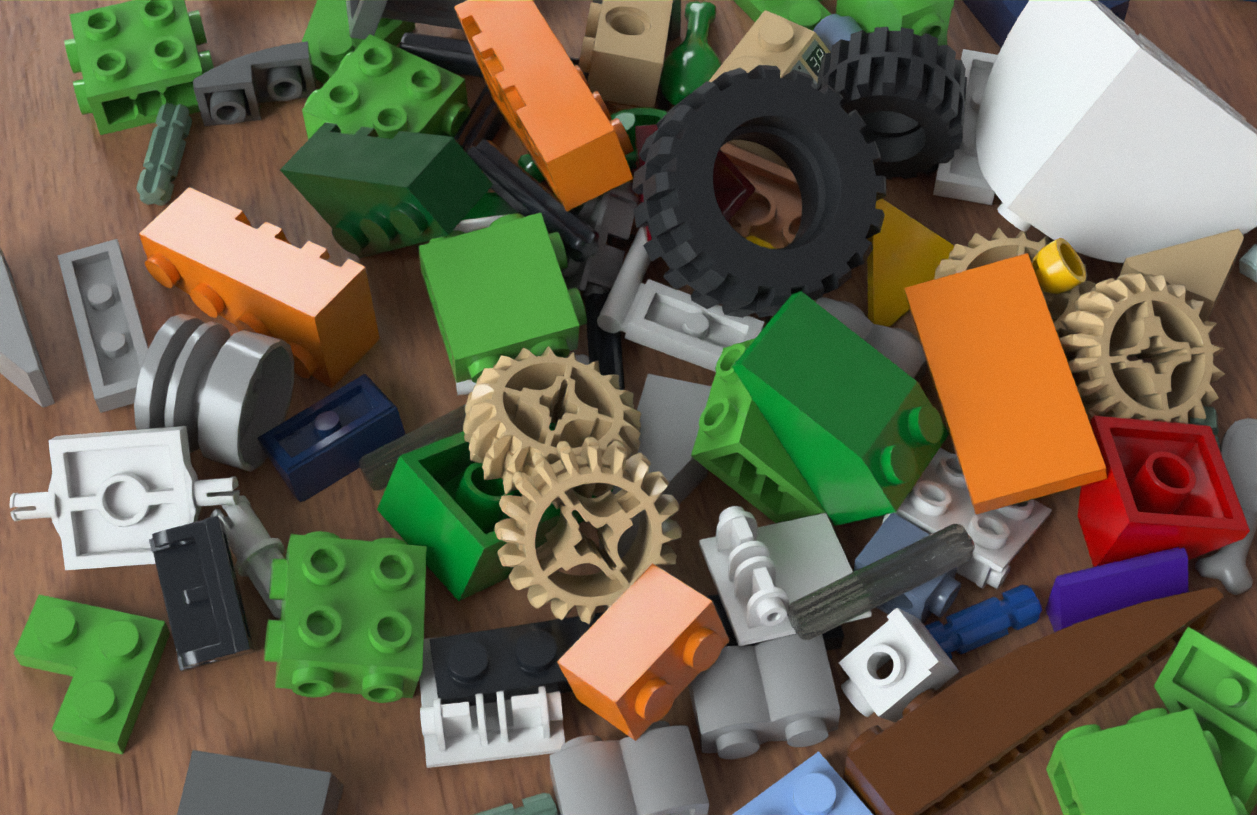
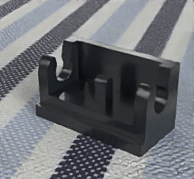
(201, 593)

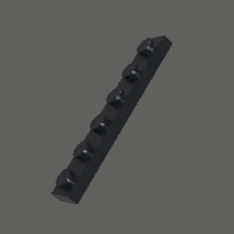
(526, 657)

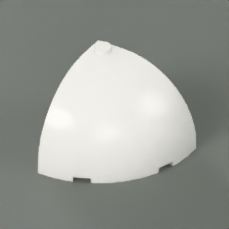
(1110, 138)

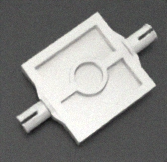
(118, 491)

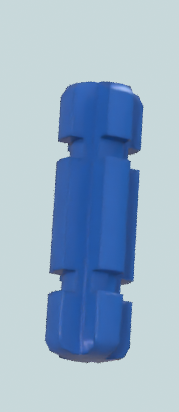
(986, 620)

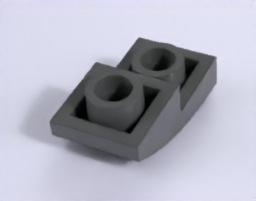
(236, 88)

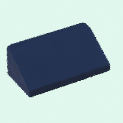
(331, 437)

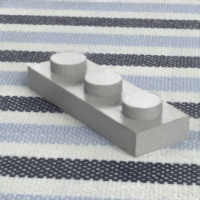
(106, 321)

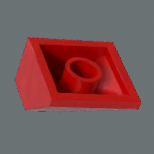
(1159, 492)

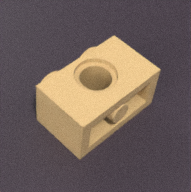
(626, 49)

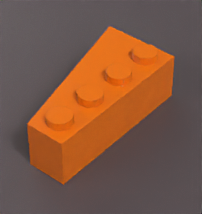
(546, 100)
(264, 283)

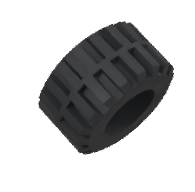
(904, 92)

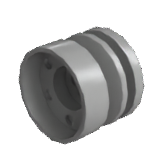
(216, 386)

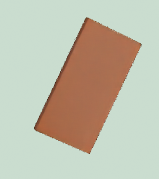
(1004, 384)

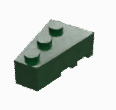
(384, 189)

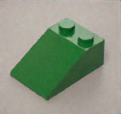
(840, 411)
(446, 505)

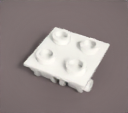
(998, 535)
(769, 568)
(487, 731)

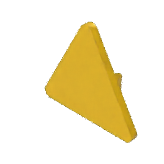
(901, 257)

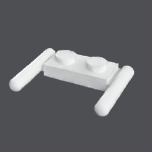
(668, 317)

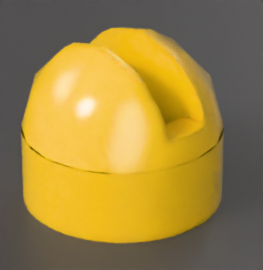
(1058, 267)

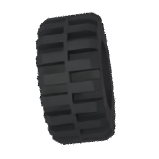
(817, 145)

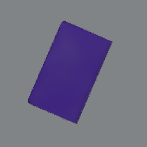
(1116, 586)

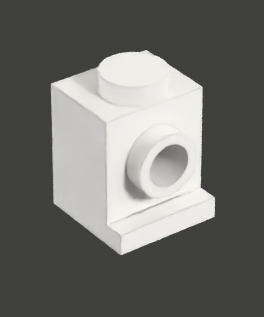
(917, 667)

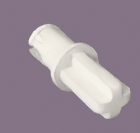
(252, 547)

